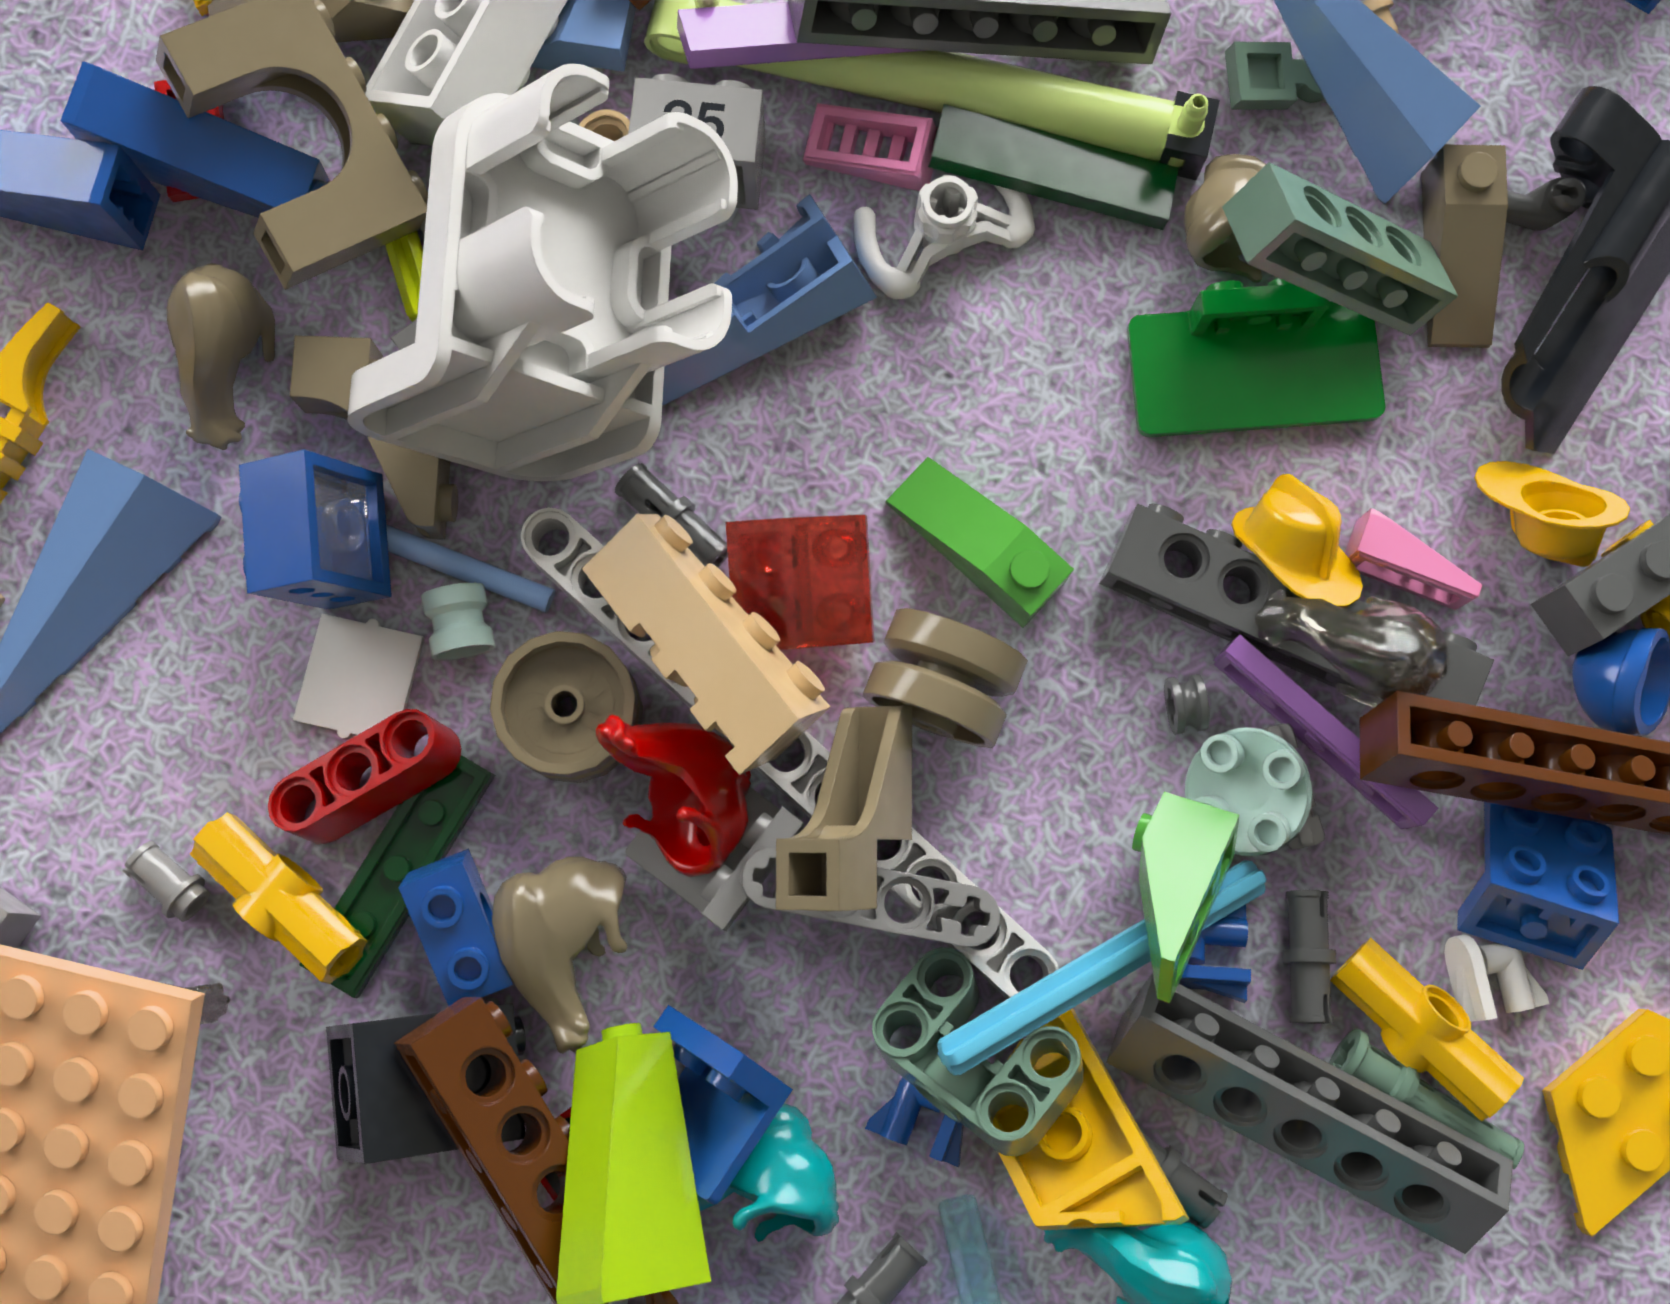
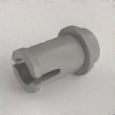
(167, 882)

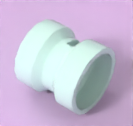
(457, 621)

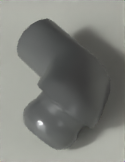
(1546, 204)

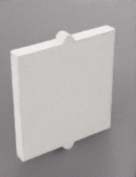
(356, 675)

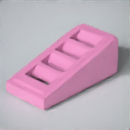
(869, 166)
(1403, 561)

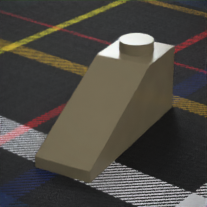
(1466, 226)

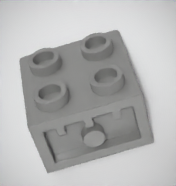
(720, 892)

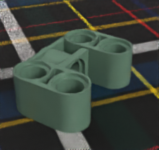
(987, 1087)

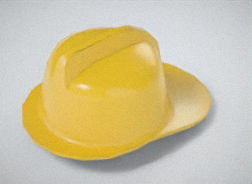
(1552, 512)
(1299, 541)

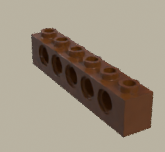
(1517, 761)
(439, 1060)

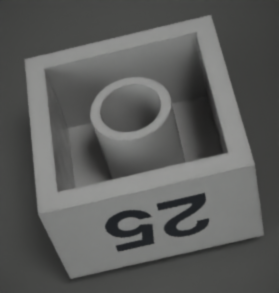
(727, 107)

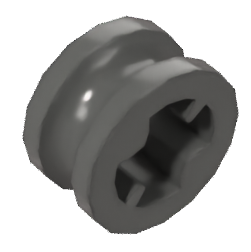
(1186, 704)

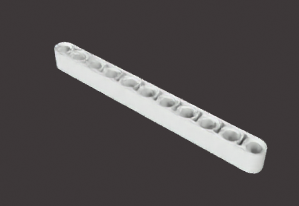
(798, 785)

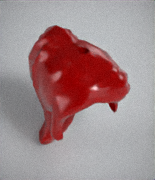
(692, 790)

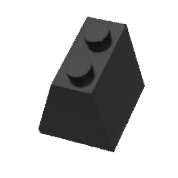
(379, 1103)

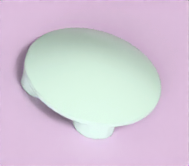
(1259, 780)

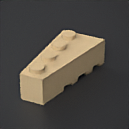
(707, 640)

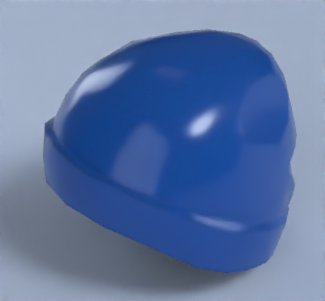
(1625, 680)

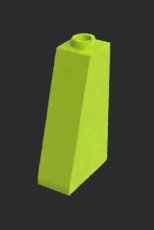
(628, 1175)

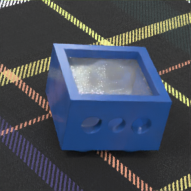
(314, 530)

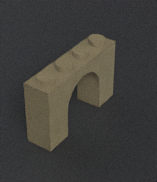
(294, 51)

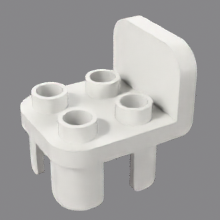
(551, 285)

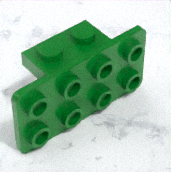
(1253, 363)

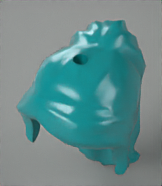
(788, 1178)
(1154, 1263)

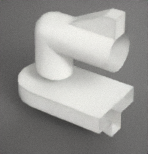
(1468, 974)

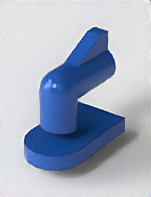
(1225, 981)
(899, 1116)

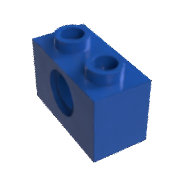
(456, 926)

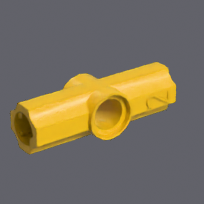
(278, 898)
(1427, 1030)

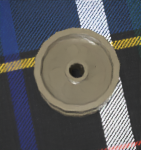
(946, 676)
(529, 700)

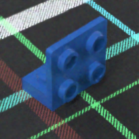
(1544, 885)
(724, 1102)

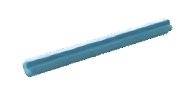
(1078, 981)

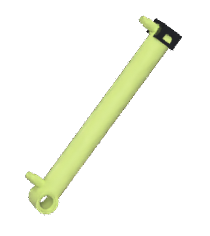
(1077, 109)

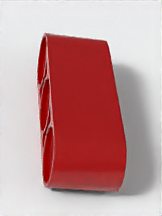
(337, 775)

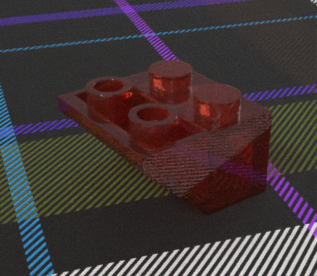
(805, 577)

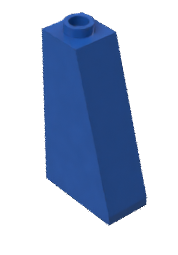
(191, 154)
(75, 188)

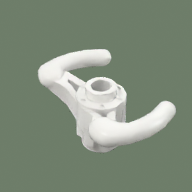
(944, 224)

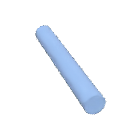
(469, 569)

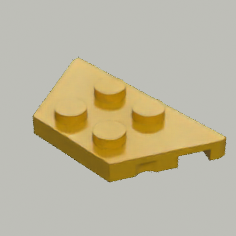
(1614, 1118)
(1093, 1159)

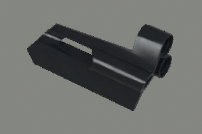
(1623, 244)

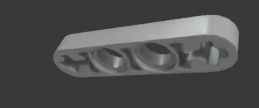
(947, 929)

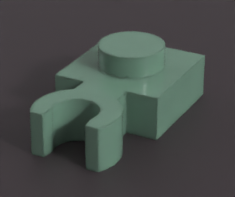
(1267, 77)

